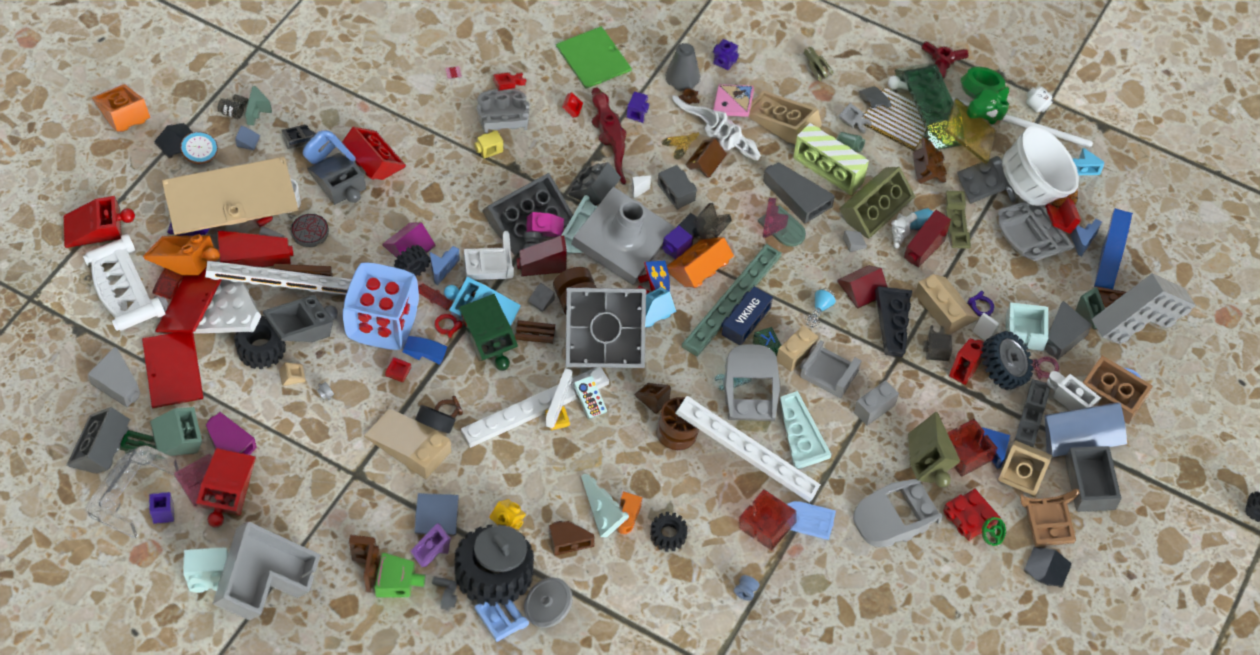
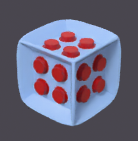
(380, 306)

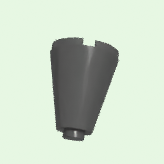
(683, 69)

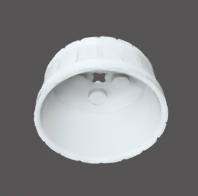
(1040, 167)

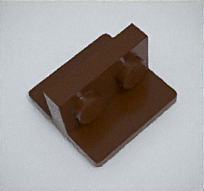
(929, 163)

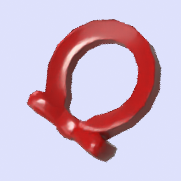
(449, 332)

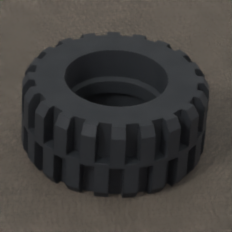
(487, 586)

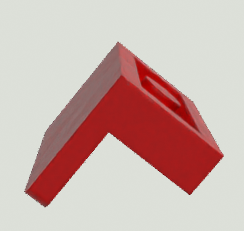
(1064, 217)

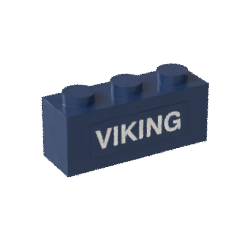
(746, 315)

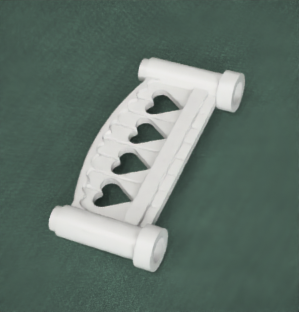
(118, 253)

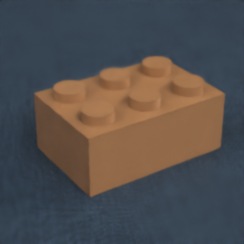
(1118, 385)

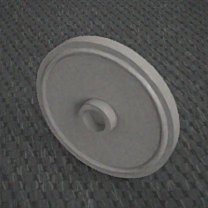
(548, 602)

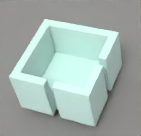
(1029, 323)
(204, 568)

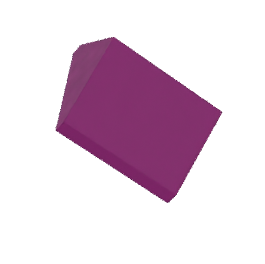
(411, 234)

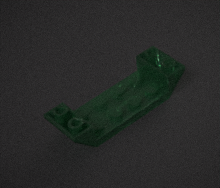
(931, 100)

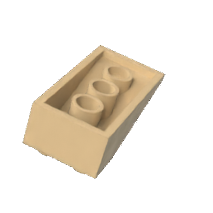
(782, 115)
(410, 442)

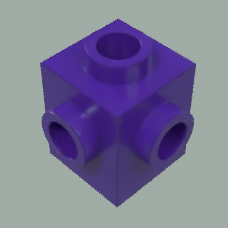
(725, 54)

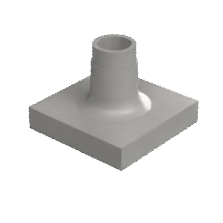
(622, 235)

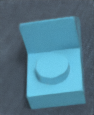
(1088, 163)

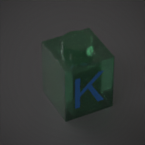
(767, 338)

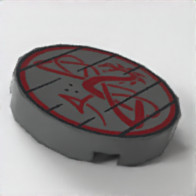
(309, 230)

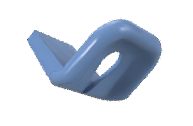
(311, 149)

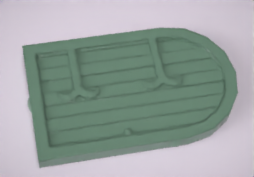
(792, 234)

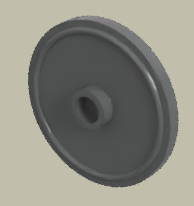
(500, 548)

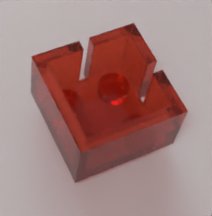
(968, 448)
(771, 519)

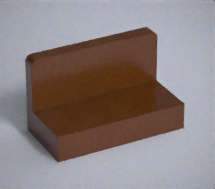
(707, 157)

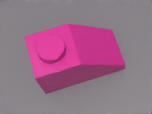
(545, 223)

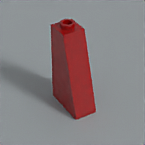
(253, 249)

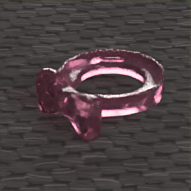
(1036, 363)

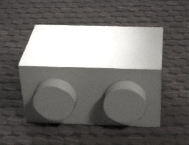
(876, 402)

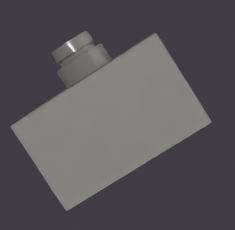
(605, 327)

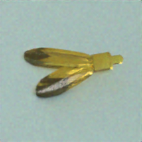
(683, 143)

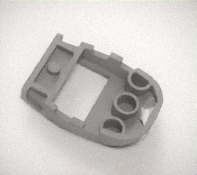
(503, 109)
(751, 362)
(881, 524)

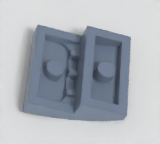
(436, 509)

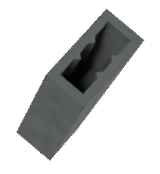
(797, 192)

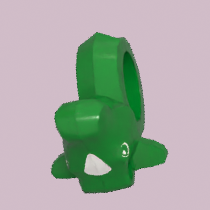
(988, 92)

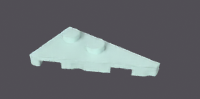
(605, 510)

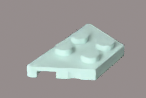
(580, 216)

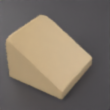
(291, 374)

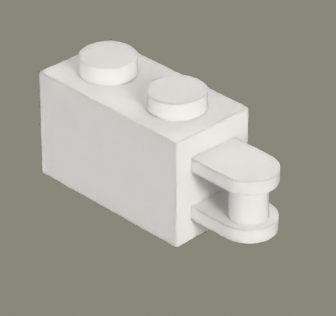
(1072, 392)

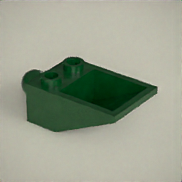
(486, 326)

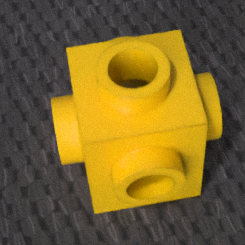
(508, 514)

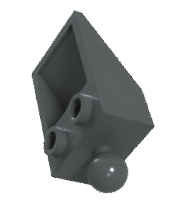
(339, 178)
(302, 320)

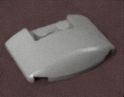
(1031, 231)

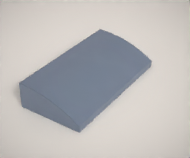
(1085, 428)

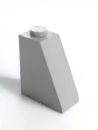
(115, 379)

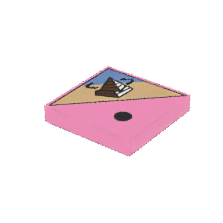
(734, 99)

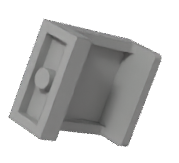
(829, 370)

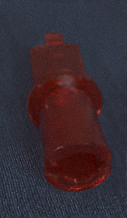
(435, 296)

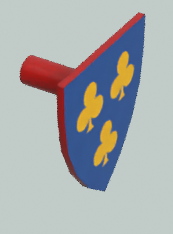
(656, 274)

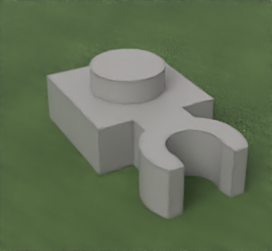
(853, 116)

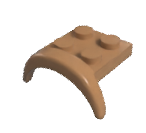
(1050, 519)

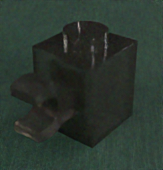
(938, 345)

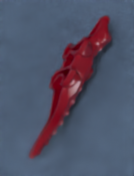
(610, 128)

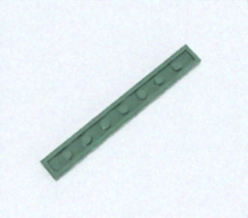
(750, 277)

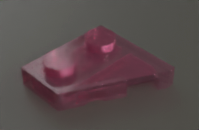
(192, 477)

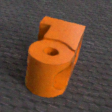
(632, 505)

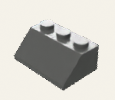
(99, 441)

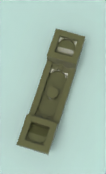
(955, 211)

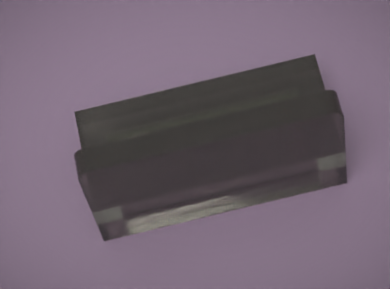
(710, 224)

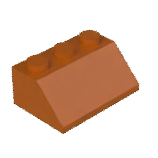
(700, 261)

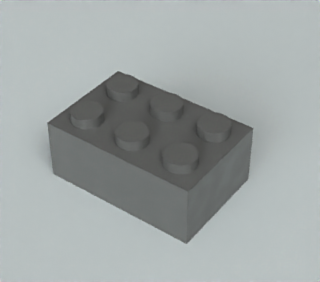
(1095, 477)

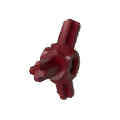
(944, 56)

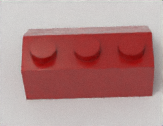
(372, 153)

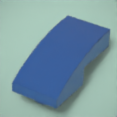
(421, 347)

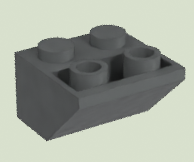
(594, 182)

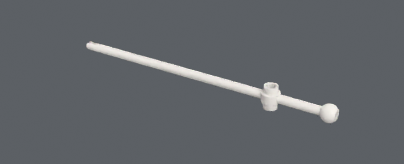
(894, 83)

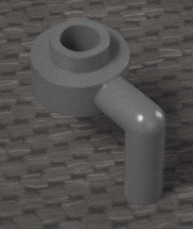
(448, 599)

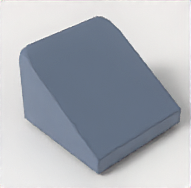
(246, 138)

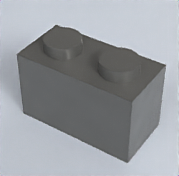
(677, 186)

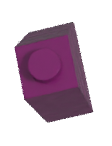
(229, 436)

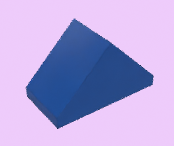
(1001, 441)

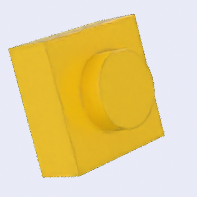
(562, 420)

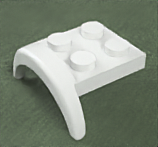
(489, 262)

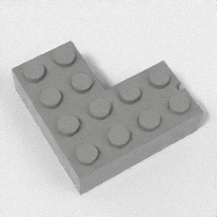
(1149, 301)
(261, 561)

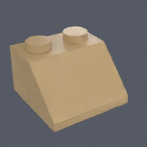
(1025, 468)

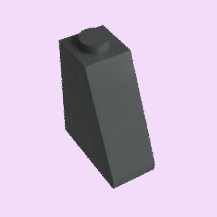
(1066, 331)

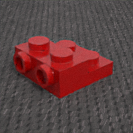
(969, 513)

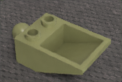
(932, 451)

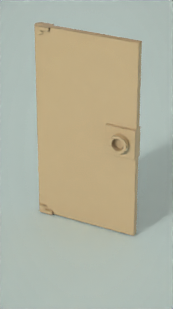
(229, 195)

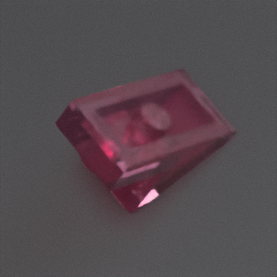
(773, 222)

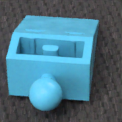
(464, 297)

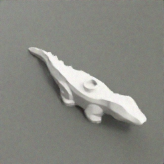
(722, 128)

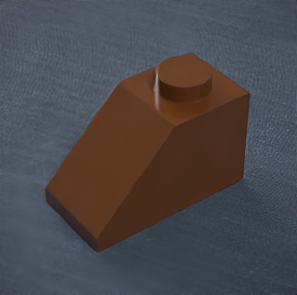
(569, 537)

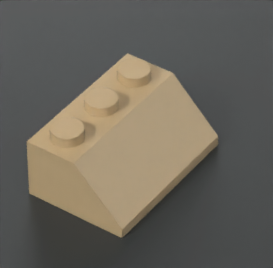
(945, 303)

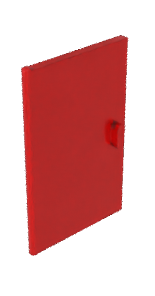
(189, 303)
(174, 367)

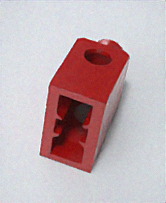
(969, 352)

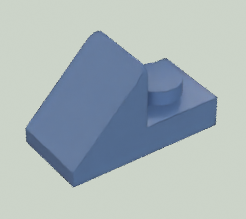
(1083, 237)
(442, 266)

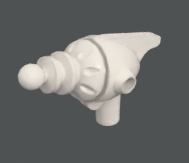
(901, 228)

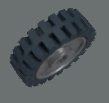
(1007, 360)

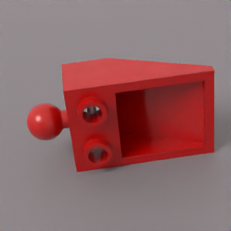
(94, 223)
(226, 481)

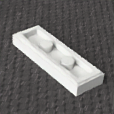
(559, 398)

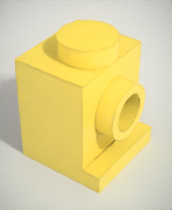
(489, 144)

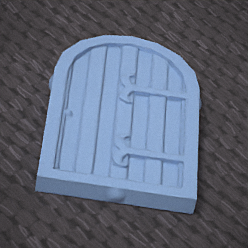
(813, 519)

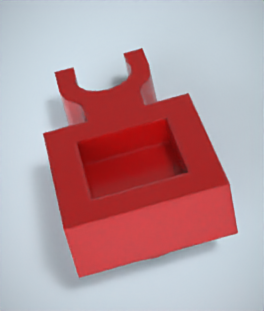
(507, 81)

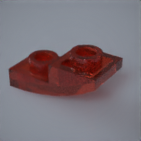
(167, 283)

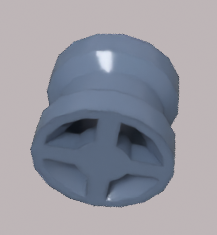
(746, 588)

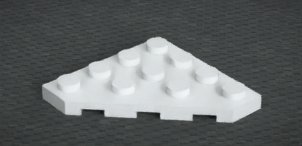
(230, 310)

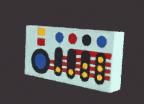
(590, 397)

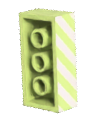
(830, 159)

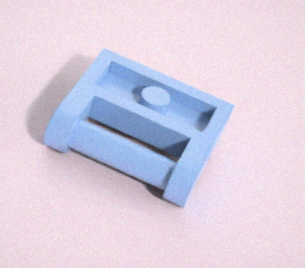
(497, 622)

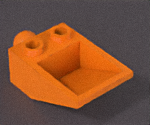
(183, 253)

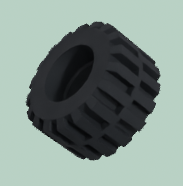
(259, 355)

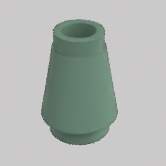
(855, 142)

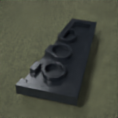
(893, 316)

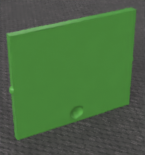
(593, 57)

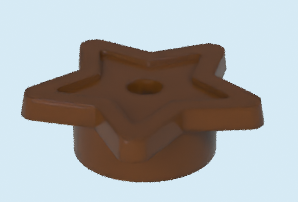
(689, 93)

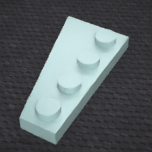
(802, 433)

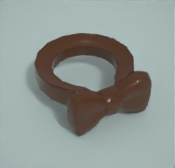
(458, 411)

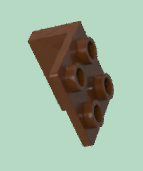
(363, 551)

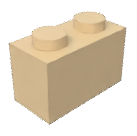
(796, 348)

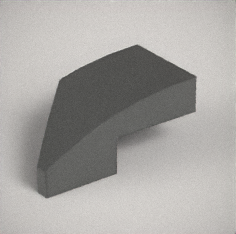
(875, 97)

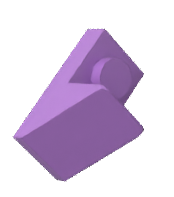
(432, 544)

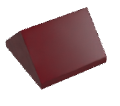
(862, 283)

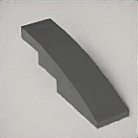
(1032, 413)

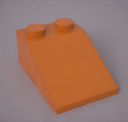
(122, 107)

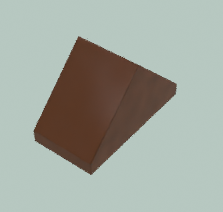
(654, 395)

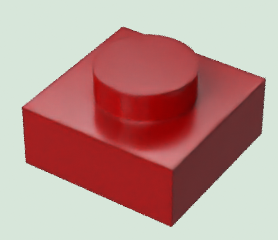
(572, 105)
(398, 369)

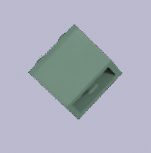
(177, 432)

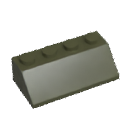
(878, 201)

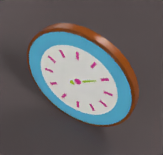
(199, 147)

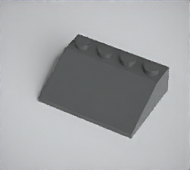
(512, 210)

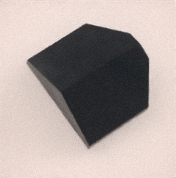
(297, 136)
(171, 137)
(1048, 566)

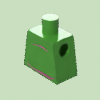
(397, 577)

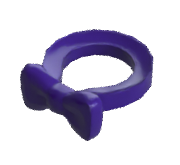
(979, 296)

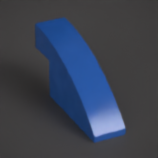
(1113, 249)

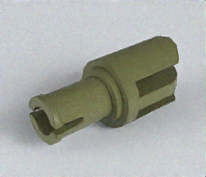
(817, 63)

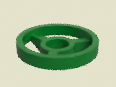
(1001, 531)

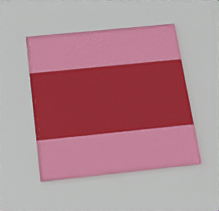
(453, 72)

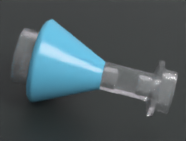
(823, 300)

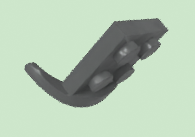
(985, 180)

